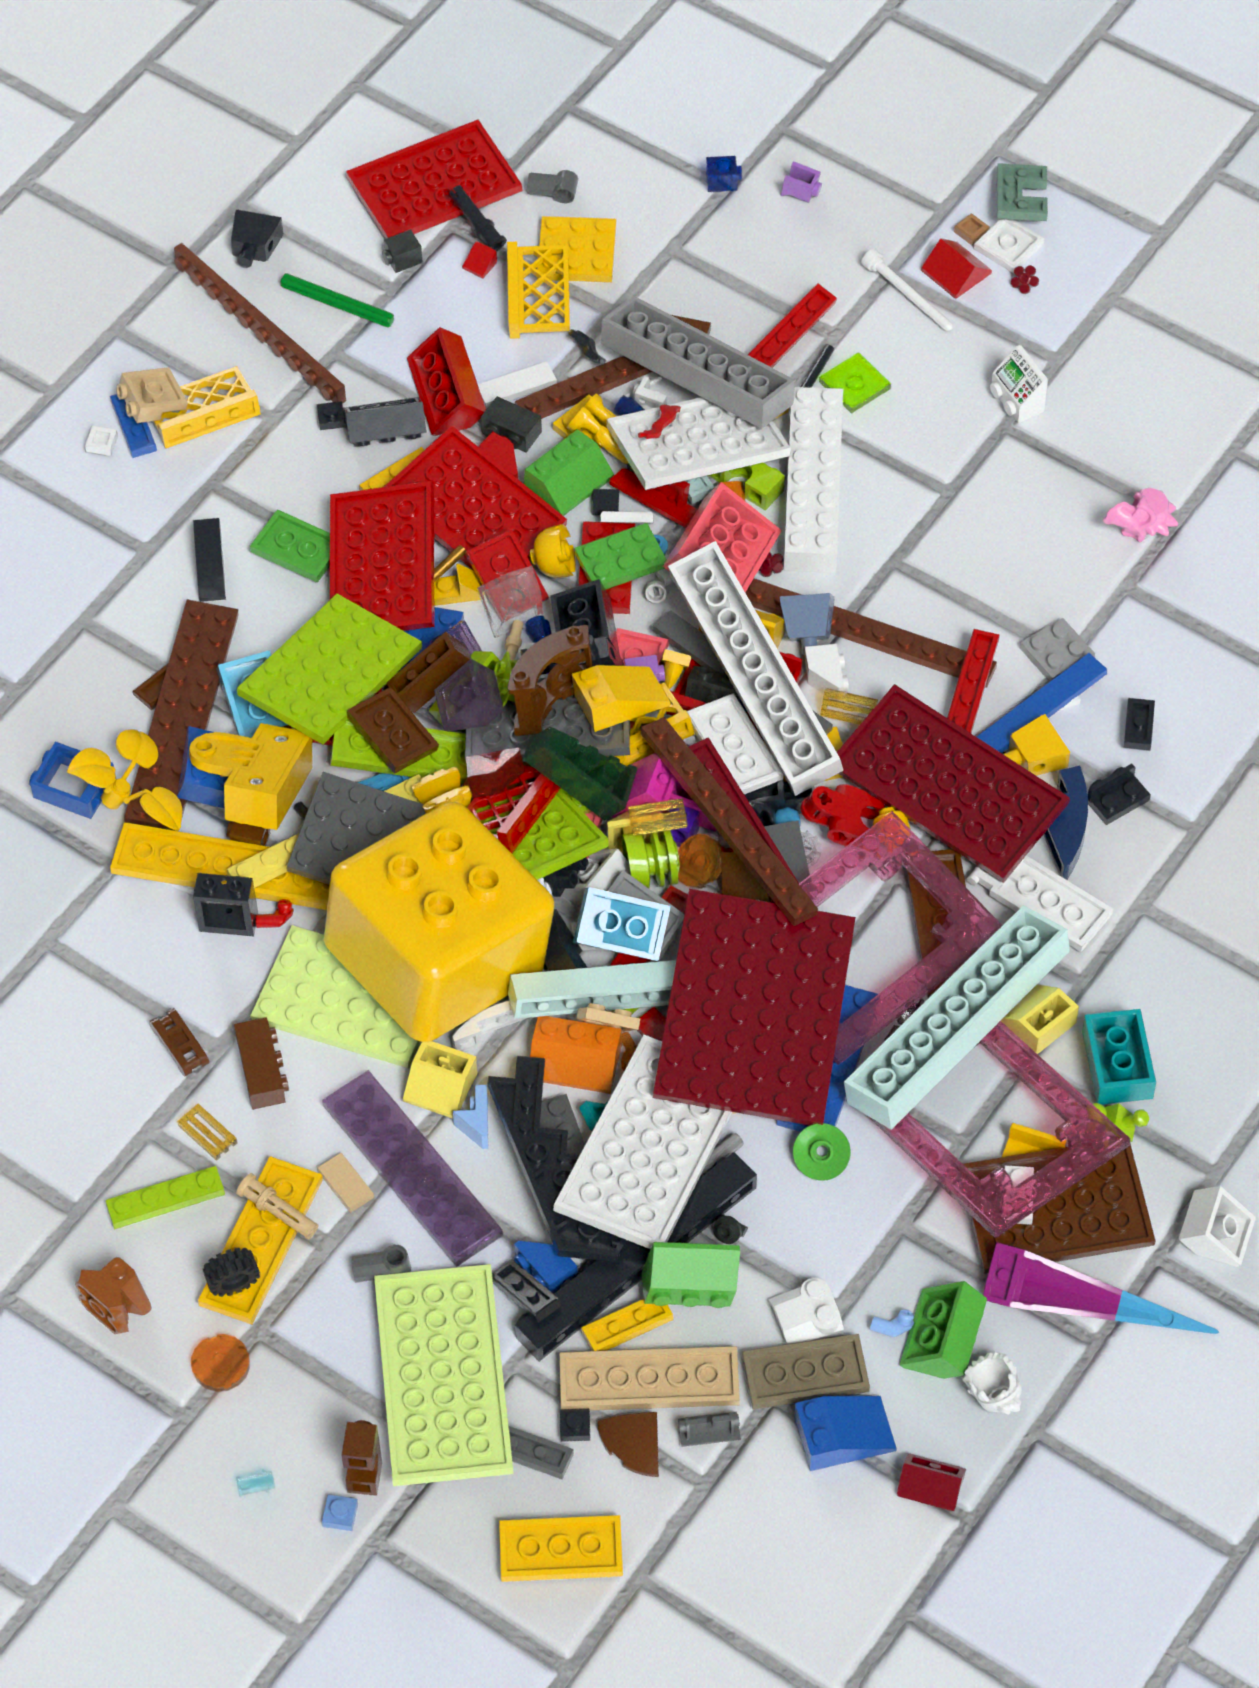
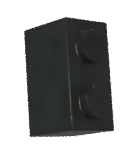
(512, 422)

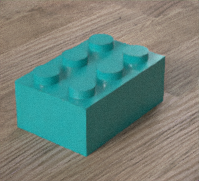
(1119, 1056)

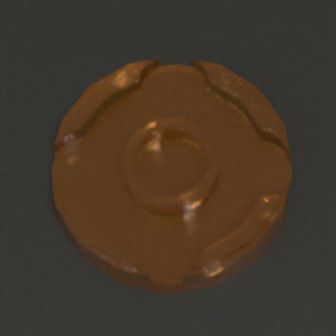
(699, 861)
(220, 1363)

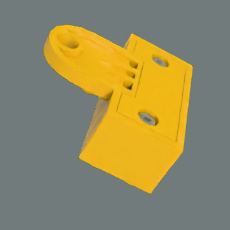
(260, 770)

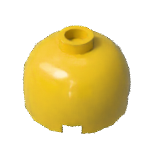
(553, 552)

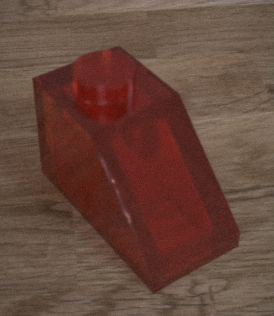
(493, 771)

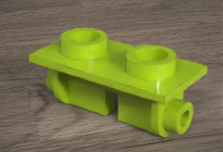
(502, 672)

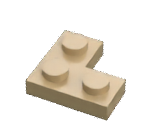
(618, 1019)

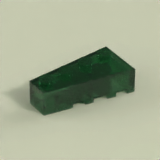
(581, 771)

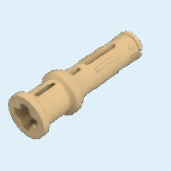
(264, 1202)

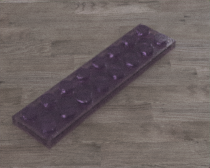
(412, 1168)

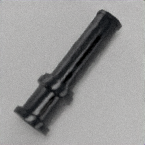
(483, 227)

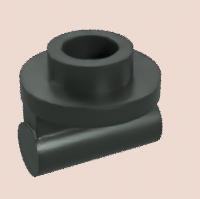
(728, 1229)

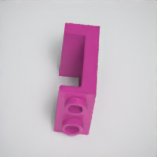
(651, 783)

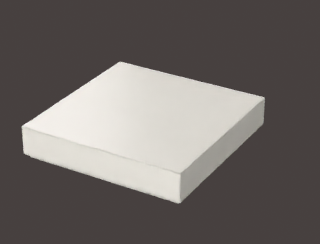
(1009, 244)

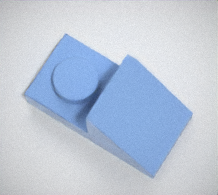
(475, 1121)

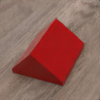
(954, 268)

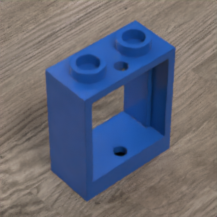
(40, 779)

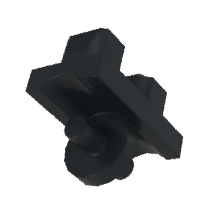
(566, 877)

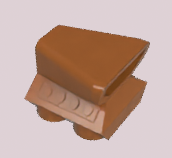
(113, 1294)

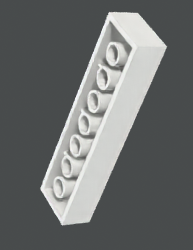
(813, 480)

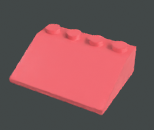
(735, 526)

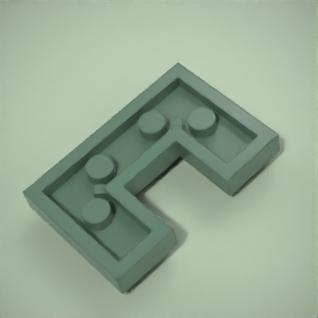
(1010, 198)

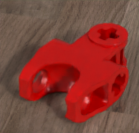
(841, 811)

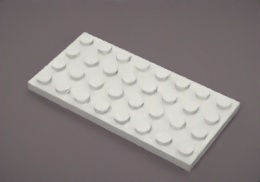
(641, 1157)

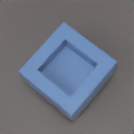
(340, 1512)

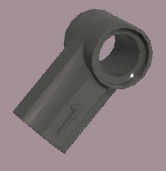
(560, 186)
(379, 1263)

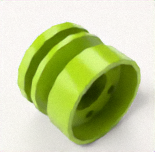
(652, 858)

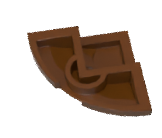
(633, 1441)

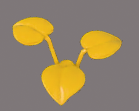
(95, 768)

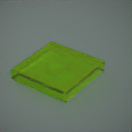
(859, 382)

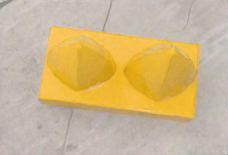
(674, 664)

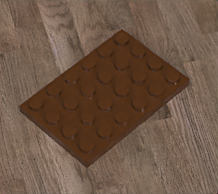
(1088, 1219)

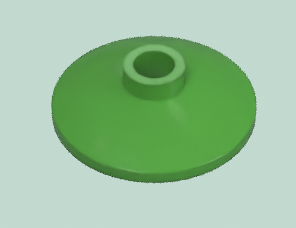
(818, 1166)

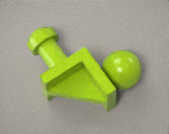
(1123, 1118)

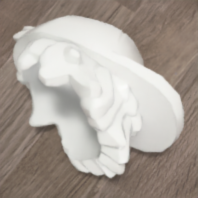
(994, 1383)

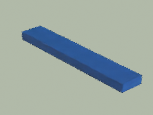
(1045, 701)

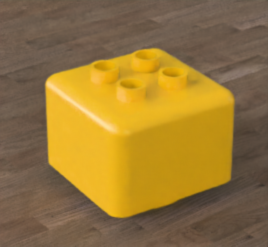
(437, 920)

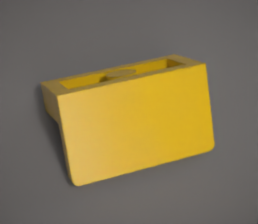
(1029, 1140)

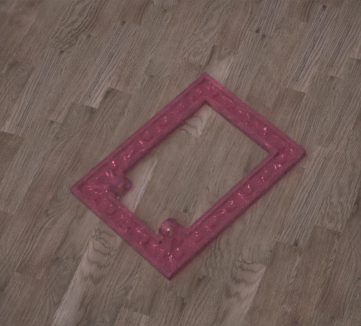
(961, 934)
(1089, 1134)

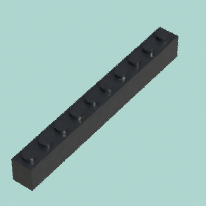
(607, 1281)

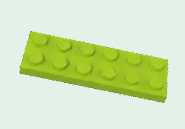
(354, 752)

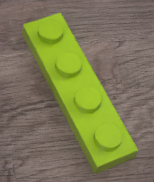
(165, 1197)

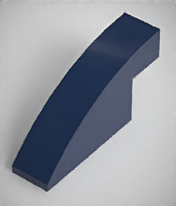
(1067, 832)

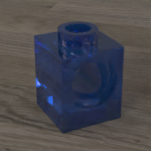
(722, 173)

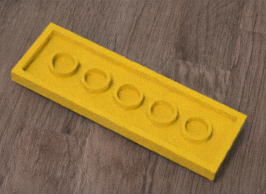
(265, 1237)

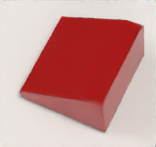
(480, 260)

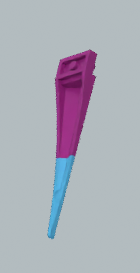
(1039, 1284)

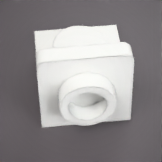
(648, 398)

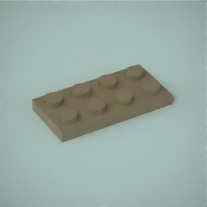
(805, 1371)

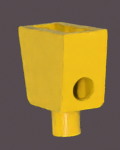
(1038, 747)

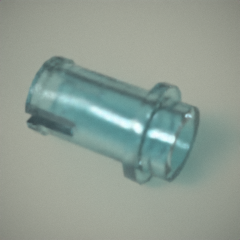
(255, 1483)

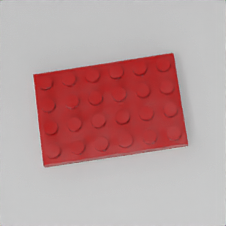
(414, 183)
(476, 496)
(385, 552)

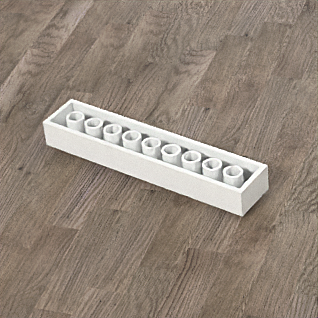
(755, 668)

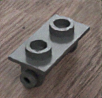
(709, 1429)

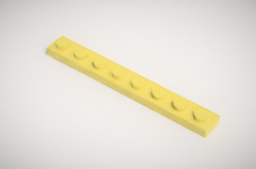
(275, 859)

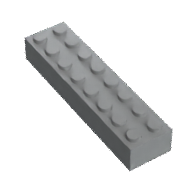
(698, 362)

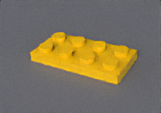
(561, 1548)

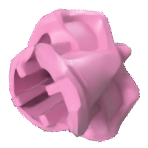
(1145, 516)

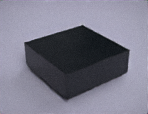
(605, 500)

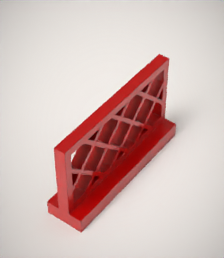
(524, 810)

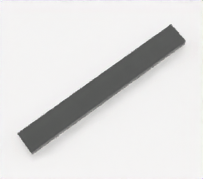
(694, 643)

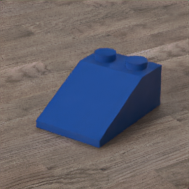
(197, 784)
(843, 1429)

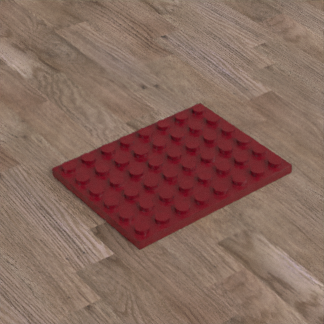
(754, 1009)

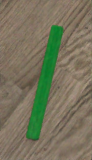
(337, 300)

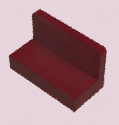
(930, 1482)

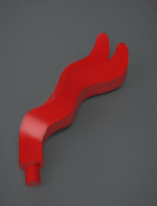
(667, 415)

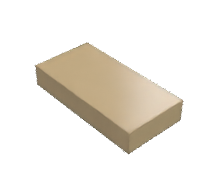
(345, 1182)

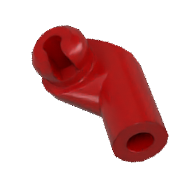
(278, 917)

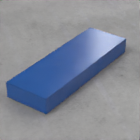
(136, 434)

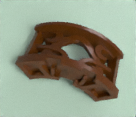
(536, 700)

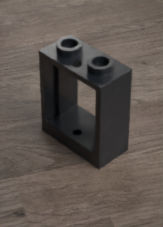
(222, 917)

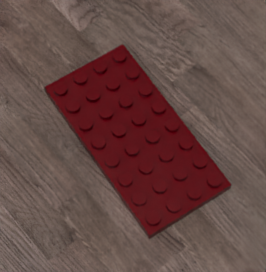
(950, 783)

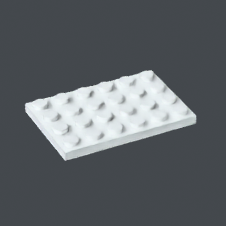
(695, 444)

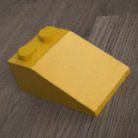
(617, 694)

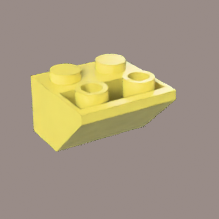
(1042, 1016)
(440, 1078)

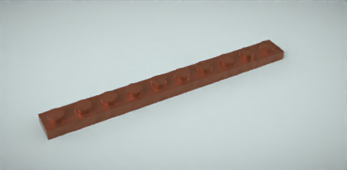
(262, 326)
(872, 633)
(729, 821)

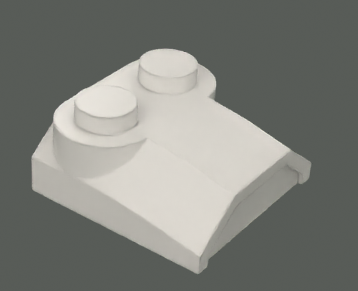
(807, 1313)

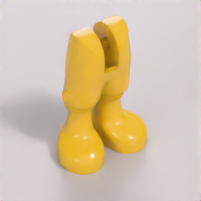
(602, 436)

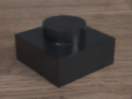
(331, 415)
(575, 1424)

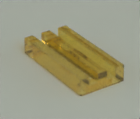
(848, 697)
(659, 826)
(199, 1139)

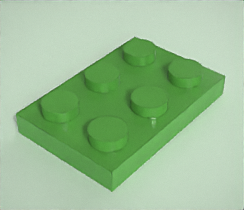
(294, 545)
(621, 556)

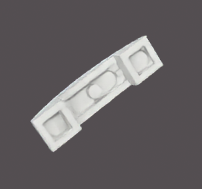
(491, 1019)

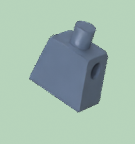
(808, 617)

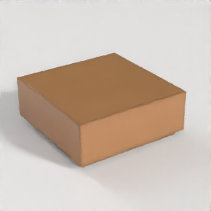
(971, 229)

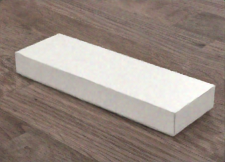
(518, 383)

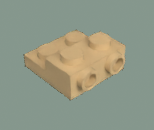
(150, 394)

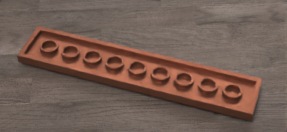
(184, 698)

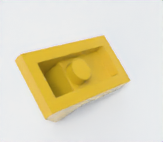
(457, 588)

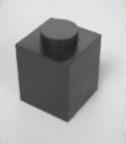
(402, 251)

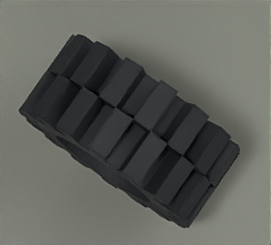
(231, 1272)

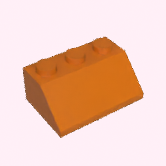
(577, 1053)

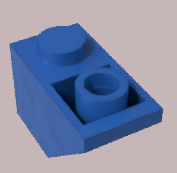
(544, 1264)

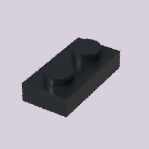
(1139, 724)

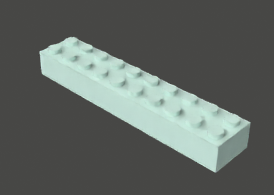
(956, 1017)

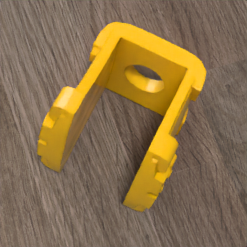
(441, 788)

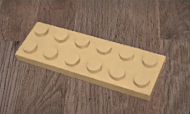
(649, 1378)

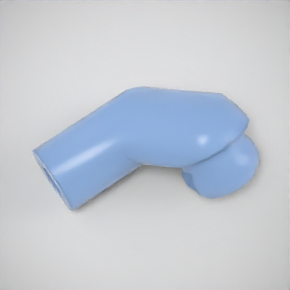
(894, 1327)

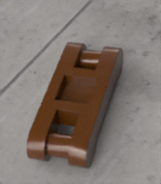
(179, 1041)

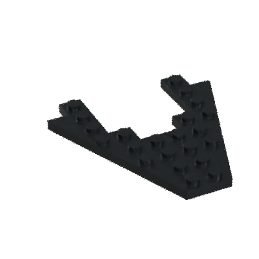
(545, 1162)

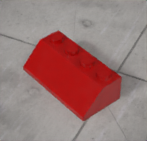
(446, 382)

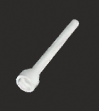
(874, 261)

